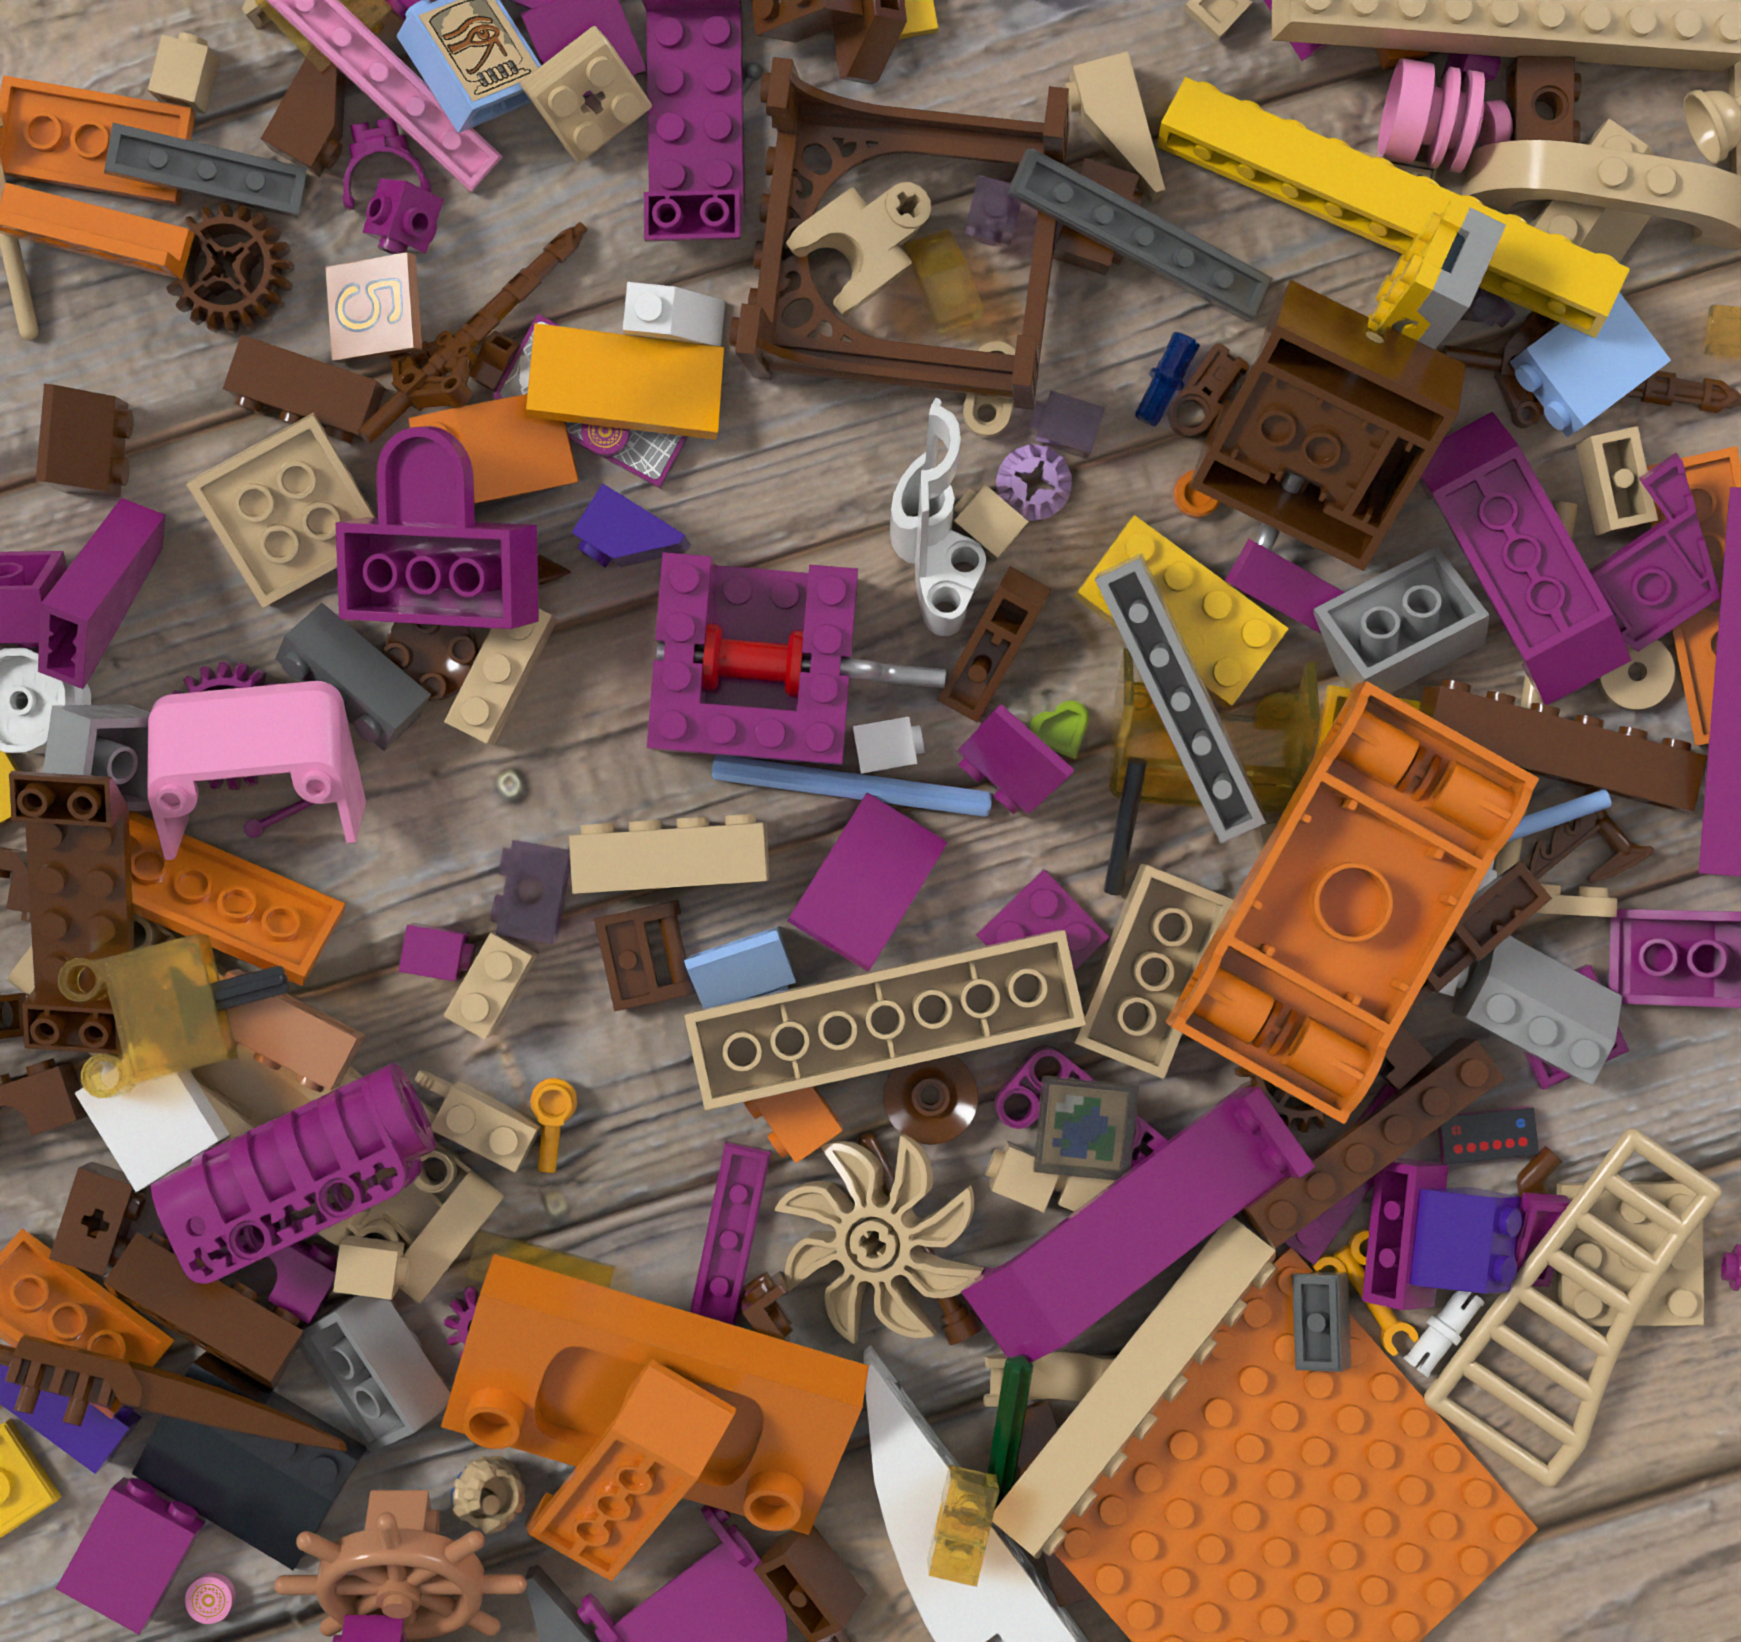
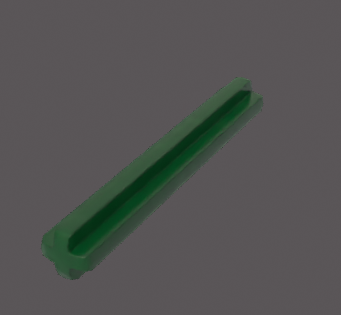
(1010, 1422)

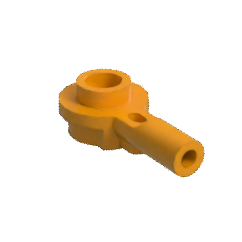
(553, 1104)

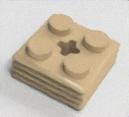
(559, 90)

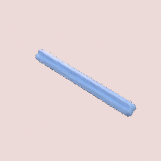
(851, 785)

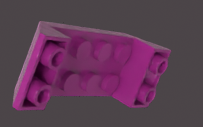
(695, 120)
(1524, 559)

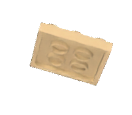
(281, 507)
(1679, 1293)

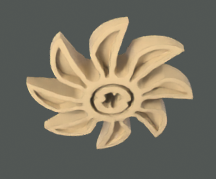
(897, 1227)

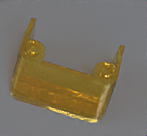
(1270, 744)

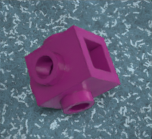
(402, 217)

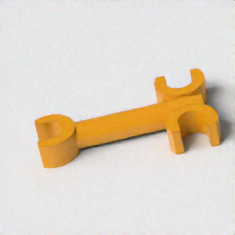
(1350, 1260)

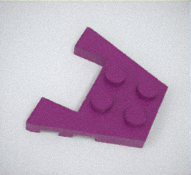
(1664, 571)

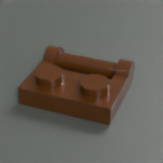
(630, 959)

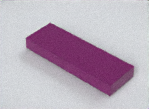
(1280, 583)

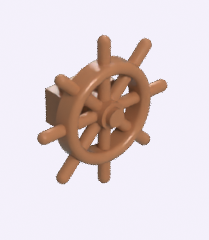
(398, 1569)

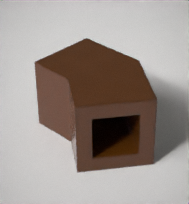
(493, 360)

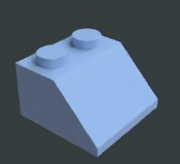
(741, 969)

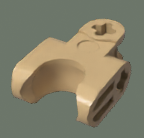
(867, 237)

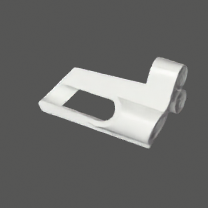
(928, 539)

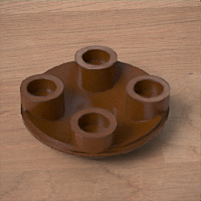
(433, 655)

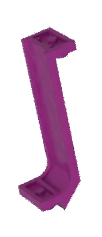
(1137, 1226)

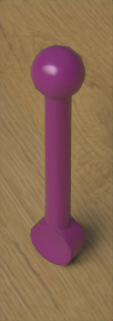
(255, 828)

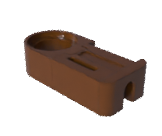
(1208, 388)

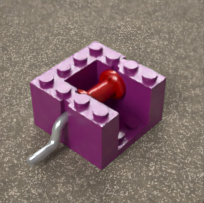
(759, 661)

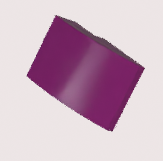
(867, 882)

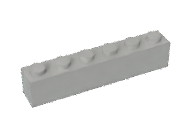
(1181, 698)

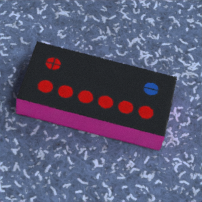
(1489, 1135)

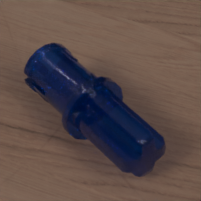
(1167, 378)

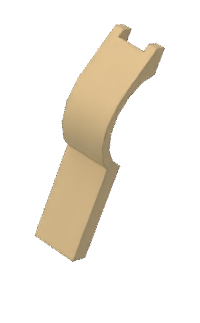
(1054, 1376)

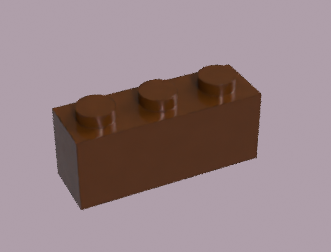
(299, 386)

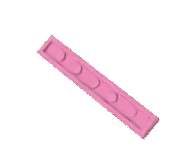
(390, 86)

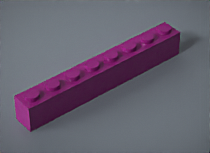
(1722, 801)

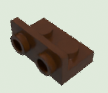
(764, 1317)

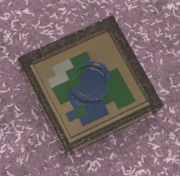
(1085, 1127)

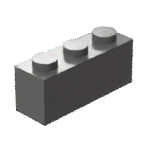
(375, 691)

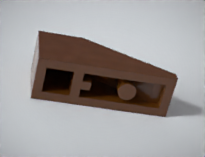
(310, 119)
(994, 644)

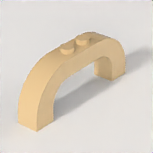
(1609, 179)

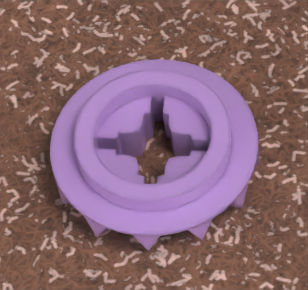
(1055, 473)

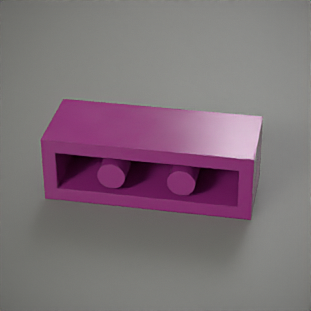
(1393, 1233)

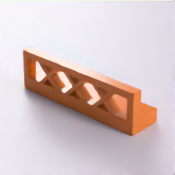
(94, 231)

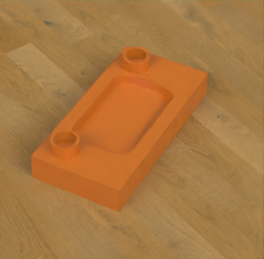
(558, 1357)

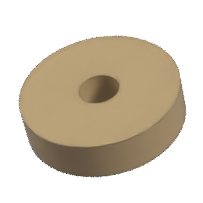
(1650, 689)

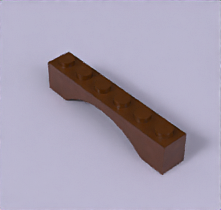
(1412, 1113)

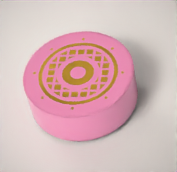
(1496, 123)
(210, 1598)

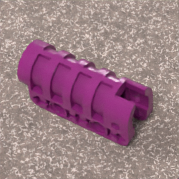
(288, 1168)

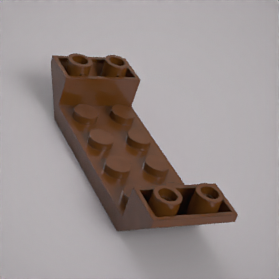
(76, 900)

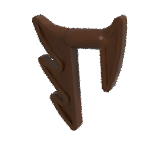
(1565, 841)

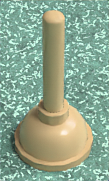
(1713, 122)

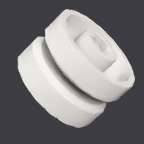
(28, 701)

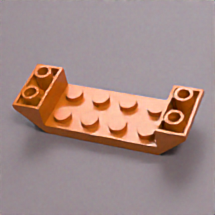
(633, 1472)

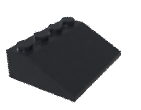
(247, 1482)

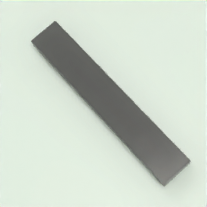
(1139, 235)

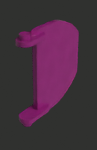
(707, 1602)

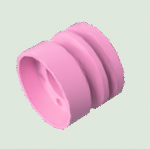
(1439, 117)

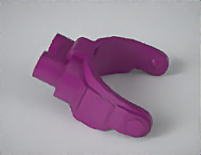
(382, 139)

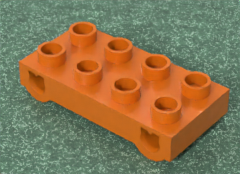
(1352, 901)

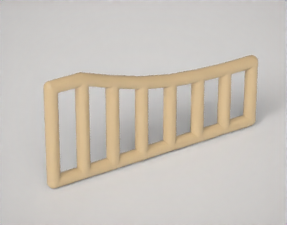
(1607, 1347)

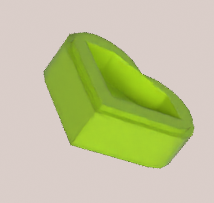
(1062, 728)

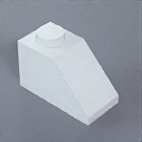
(673, 314)

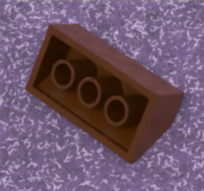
(208, 1314)

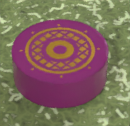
(605, 440)

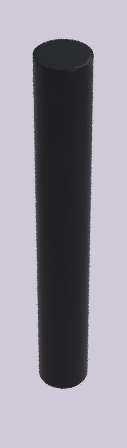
(1125, 826)

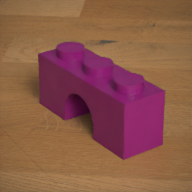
(303, 1275)

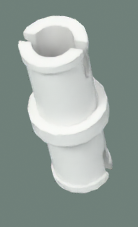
(1443, 1331)

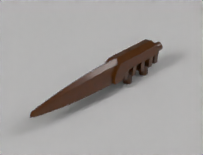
(99, 1378)

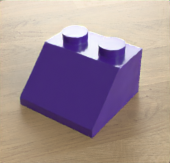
(624, 532)
(1466, 1240)

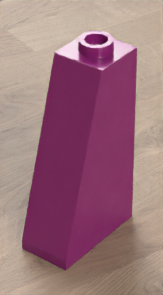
(97, 592)

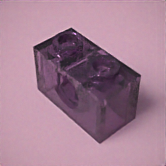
(552, 869)

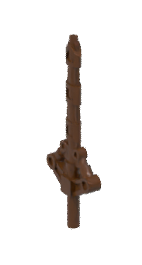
(456, 352)
(1659, 388)

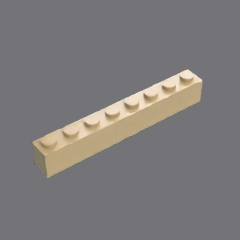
(1133, 1388)

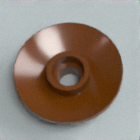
(935, 1121)

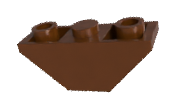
(868, 41)

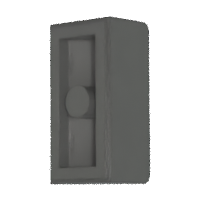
(1321, 1321)

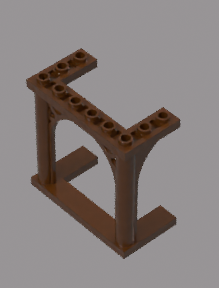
(816, 117)

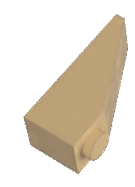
(1114, 116)

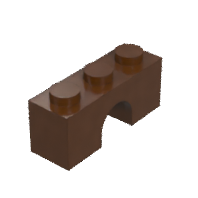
(44, 1096)

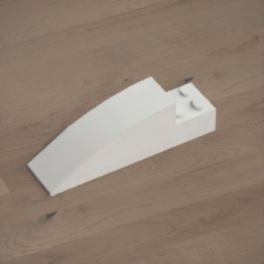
(909, 1483)

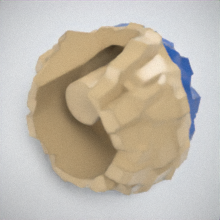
(488, 1494)

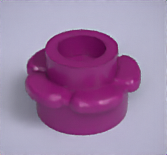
(1732, 1267)

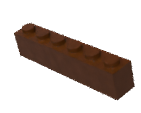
(1572, 750)

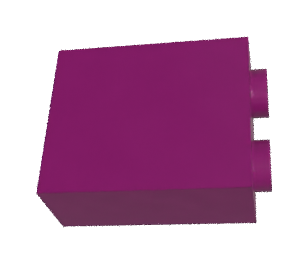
(131, 1554)

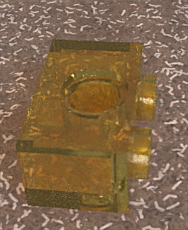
(962, 1525)

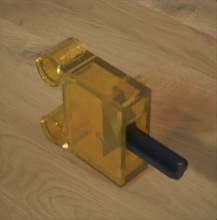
(166, 1009)

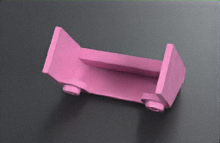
(247, 734)

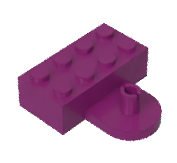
(426, 551)

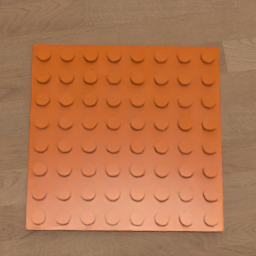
(1291, 1500)

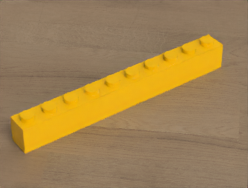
(1382, 201)

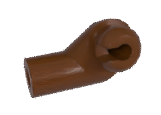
(1534, 1175)

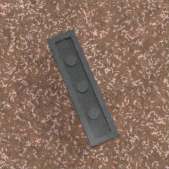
(205, 170)

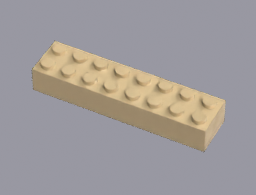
(884, 1019)

